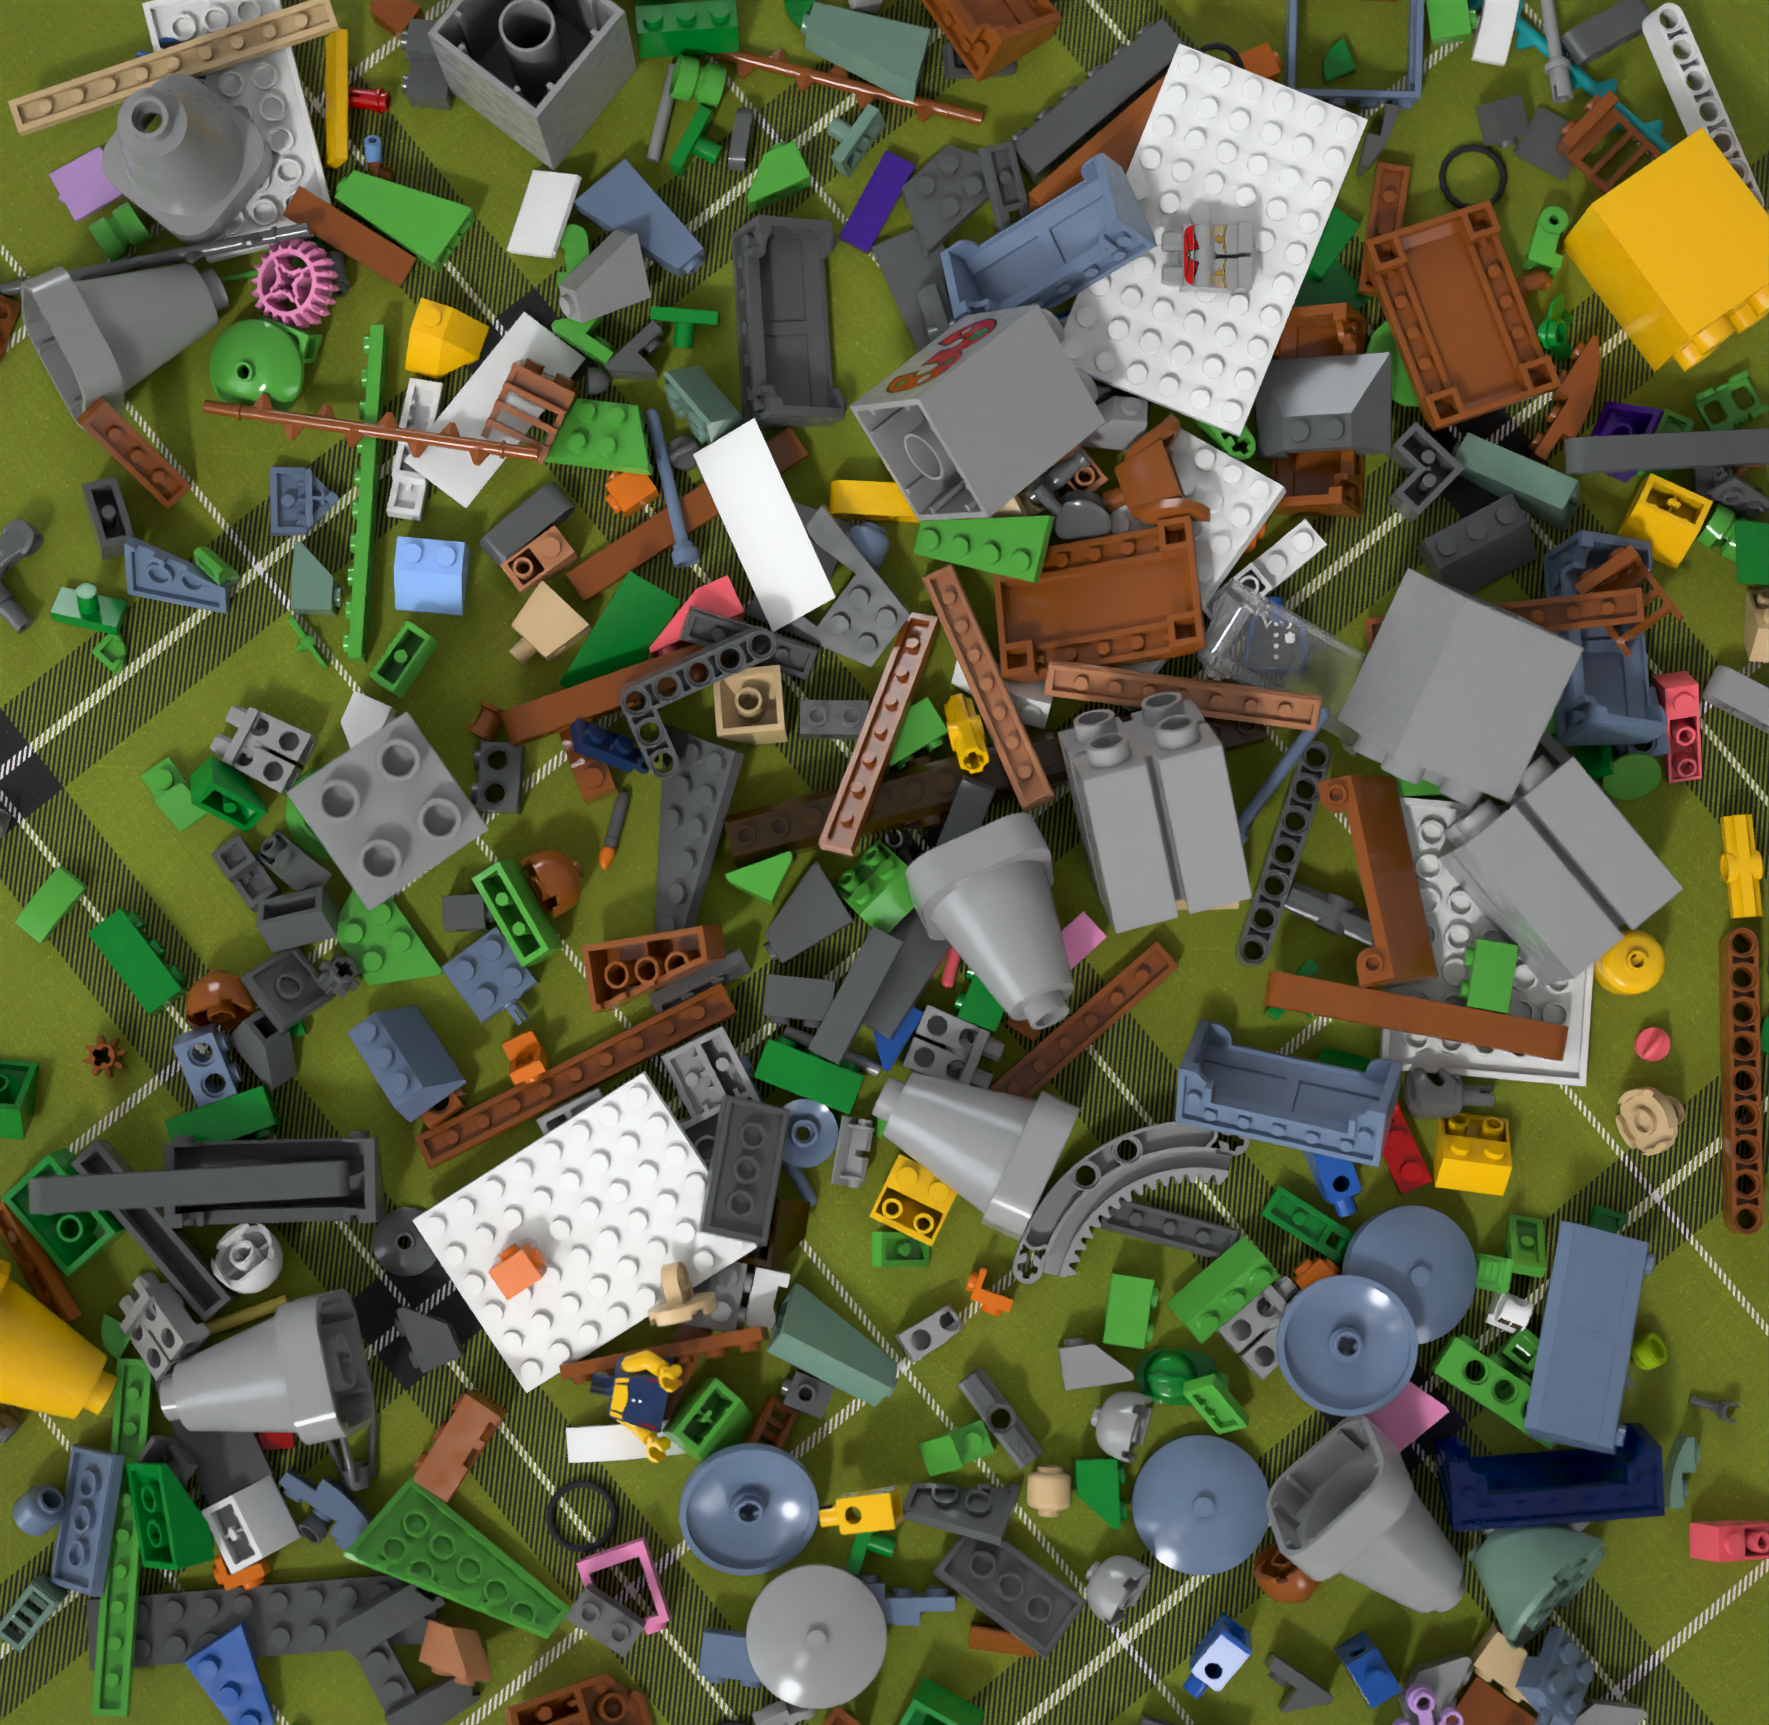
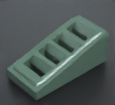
(43, 1594)

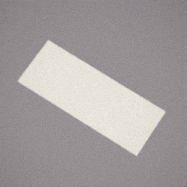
(472, 406)
(764, 525)

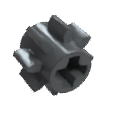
(332, 981)

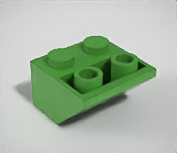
(877, 888)
(709, 1420)

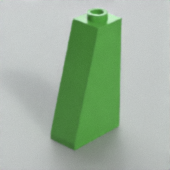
(407, 217)

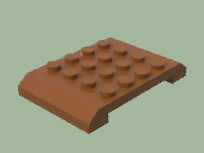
(1458, 316)
(1104, 603)

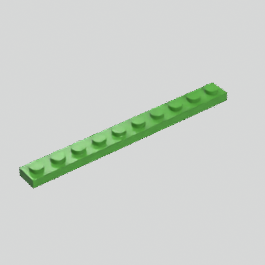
(365, 508)
(121, 1588)

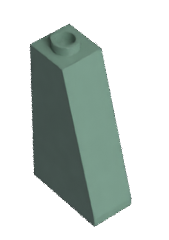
(869, 46)
(1535, 486)
(830, 1348)

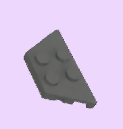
(944, 195)

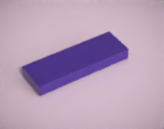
(877, 202)

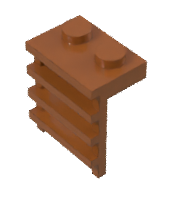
(1583, 136)
(541, 388)
(1626, 571)

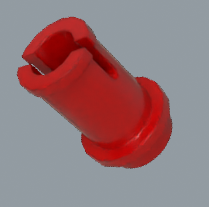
(367, 99)

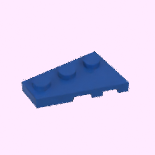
(231, 1678)

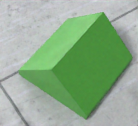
(763, 879)

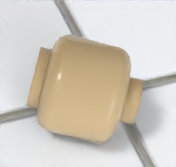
(1049, 1490)

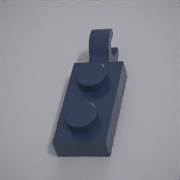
(607, 747)

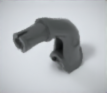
(16, 541)

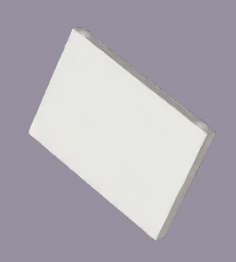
(544, 214)

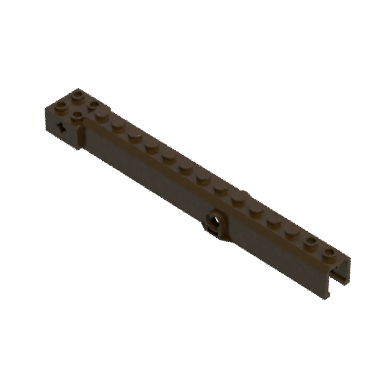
(917, 795)

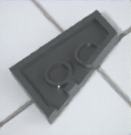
(970, 1512)

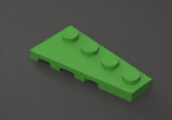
(995, 545)

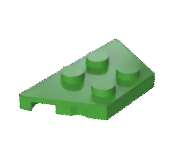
(602, 438)
(383, 943)

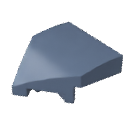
(297, 500)

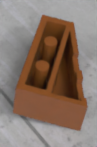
(458, 1444)

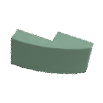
(1681, 1459)

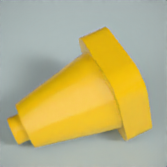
(45, 1360)

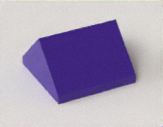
(1626, 420)

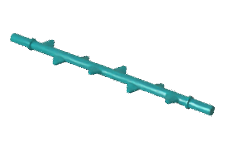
(1529, 37)

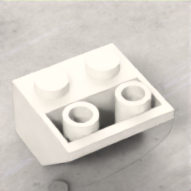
(251, 1524)

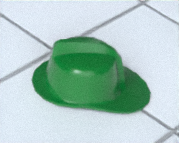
(1165, 1370)

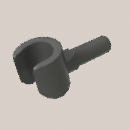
(902, 846)
(1717, 1407)

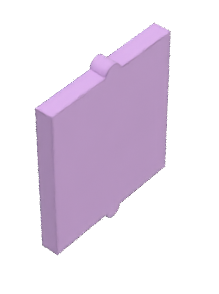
(84, 185)

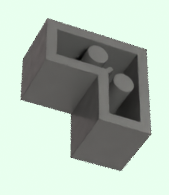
(425, 83)
(1428, 468)

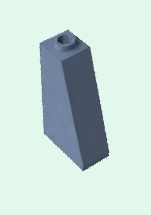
(629, 203)

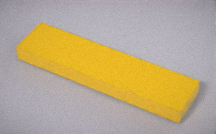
(336, 99)

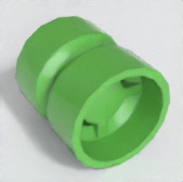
(693, 80)
(120, 232)
(1719, 531)

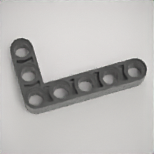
(684, 686)

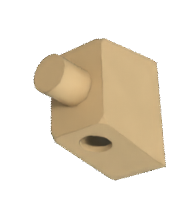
(546, 626)

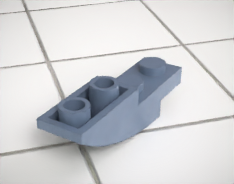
(329, 1503)
(903, 1605)

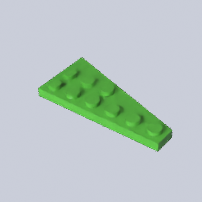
(441, 1552)

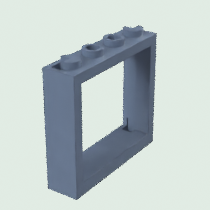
(1364, 98)

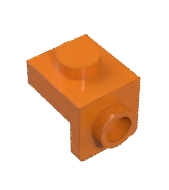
(525, 1057)
(991, 1301)
(248, 1577)

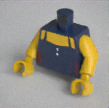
(640, 1396)

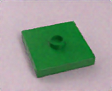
(1334, 239)

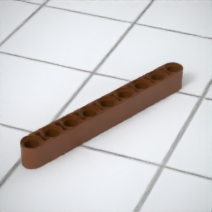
(1415, 1016)
(1733, 1097)

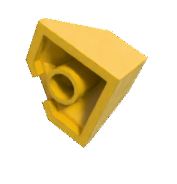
(443, 340)

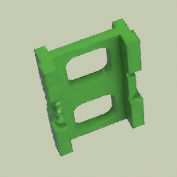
(1723, 397)

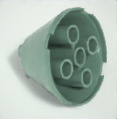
(1533, 1572)

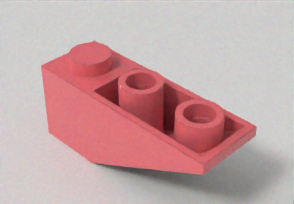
(715, 597)
(1680, 700)
(1729, 1540)

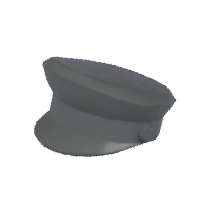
(1082, 517)

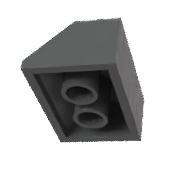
(1480, 546)

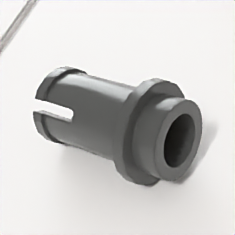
(340, 268)

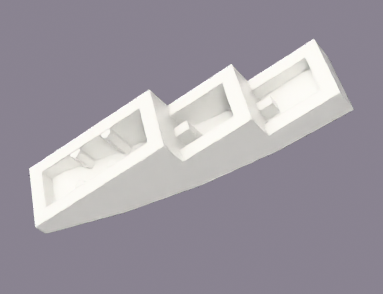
(408, 486)

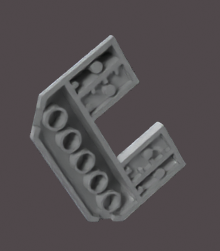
(701, 1073)

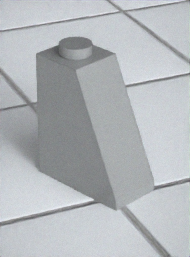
(606, 279)

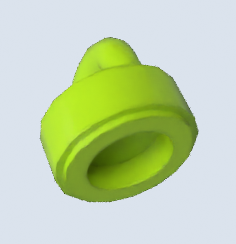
(1649, 1351)

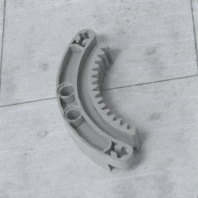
(1071, 1208)

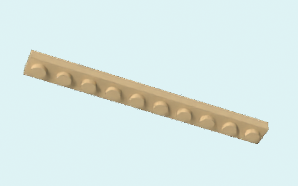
(191, 58)

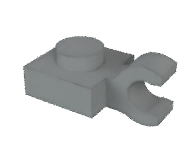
(782, 1714)

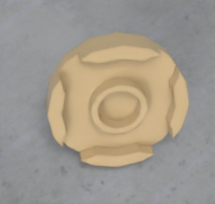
(1649, 1119)
(680, 1298)

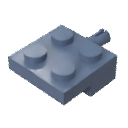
(491, 978)
(1556, 1679)

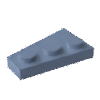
(170, 579)

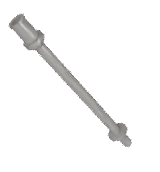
(1557, 66)

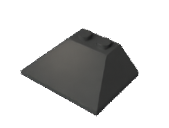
(1325, 406)

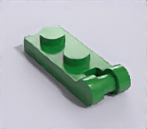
(1306, 1224)

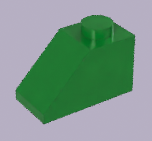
(226, 794)

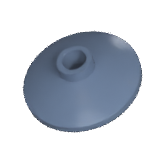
(821, 1133)

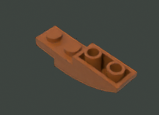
(1575, 397)

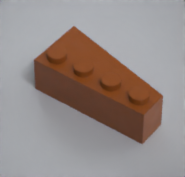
(642, 964)

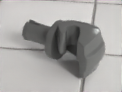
(1445, 1100)

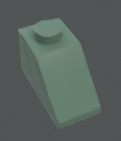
(313, 587)

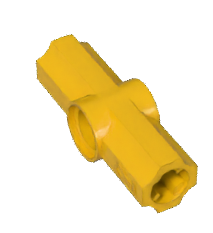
(966, 733)
(1741, 866)

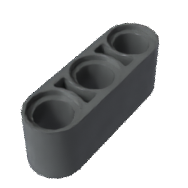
(1605, 31)
(527, 522)

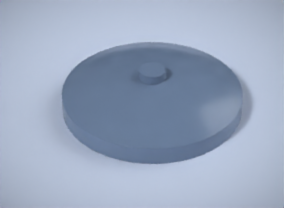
(1421, 1261)
(1346, 1345)
(1200, 1504)
(748, 1509)

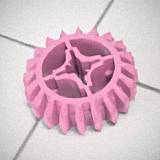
(306, 287)

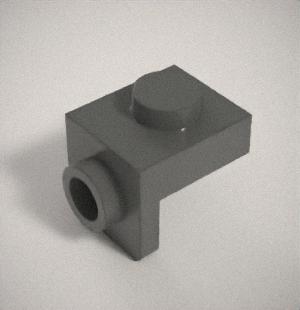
(173, 1453)

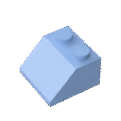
(430, 575)

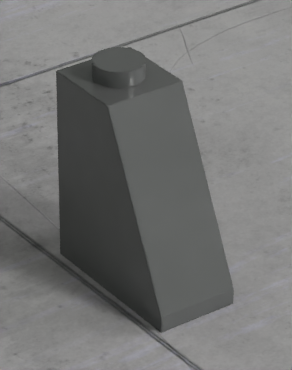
(806, 918)

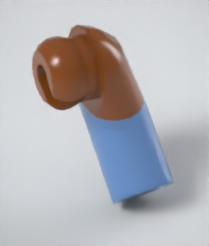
(374, 159)

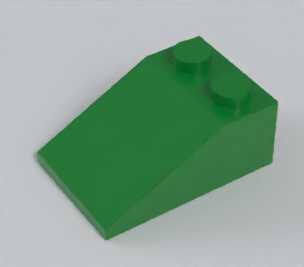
(166, 1519)
(939, 1706)

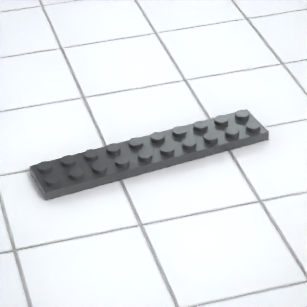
(277, 1616)

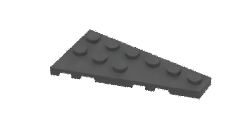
(691, 824)

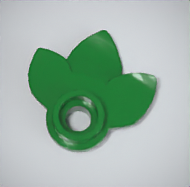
(1553, 330)

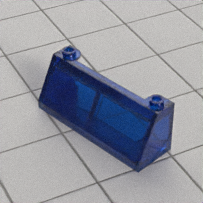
(1550, 1484)

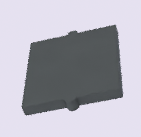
(1540, 144)

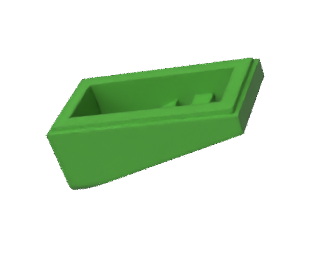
(1493, 1273)

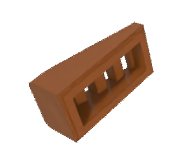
(763, 1417)

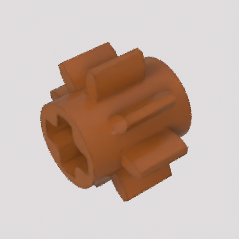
(97, 1060)

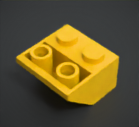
(1666, 518)
(1473, 1154)
(913, 1201)

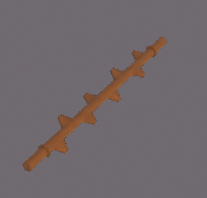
(839, 79)
(385, 429)

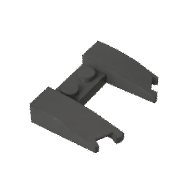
(367, 1639)

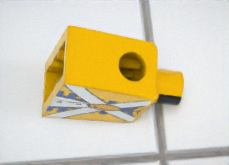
(878, 1507)

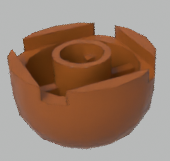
(553, 880)
(218, 999)
(1282, 1578)

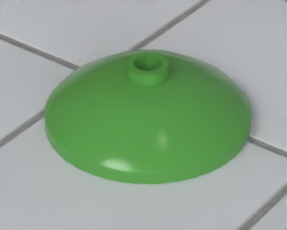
(272, 363)

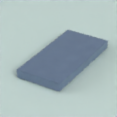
(88, 1521)

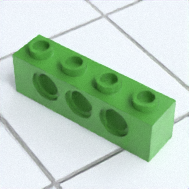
(1451, 1366)

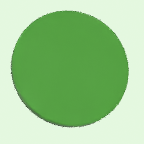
(1633, 776)

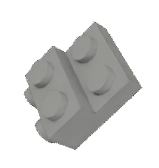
(729, 1288)

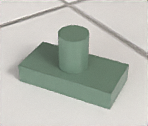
(855, 139)

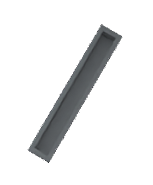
(1096, 101)
(167, 1247)

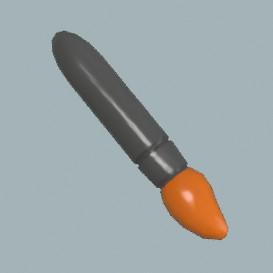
(614, 829)

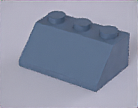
(407, 1059)

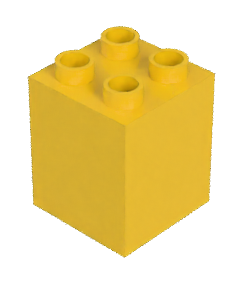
(1678, 254)

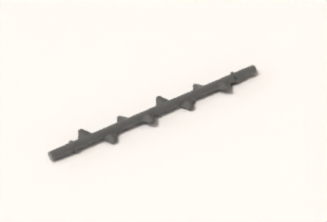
(169, 255)

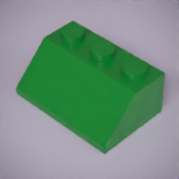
(685, 27)
(17, 1097)
(67, 1237)

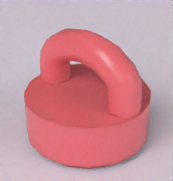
(1652, 1044)

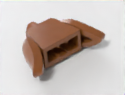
(1150, 480)

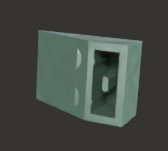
(701, 402)

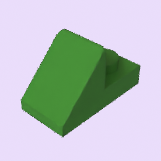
(581, 337)
(173, 794)
(1525, 1245)
(898, 1250)
(956, 1448)

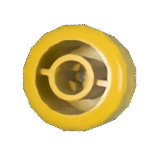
(1631, 964)

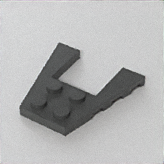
(865, 612)

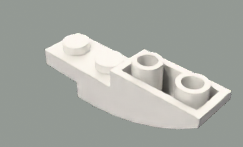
(1276, 563)

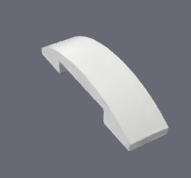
(1495, 31)
(608, 1443)

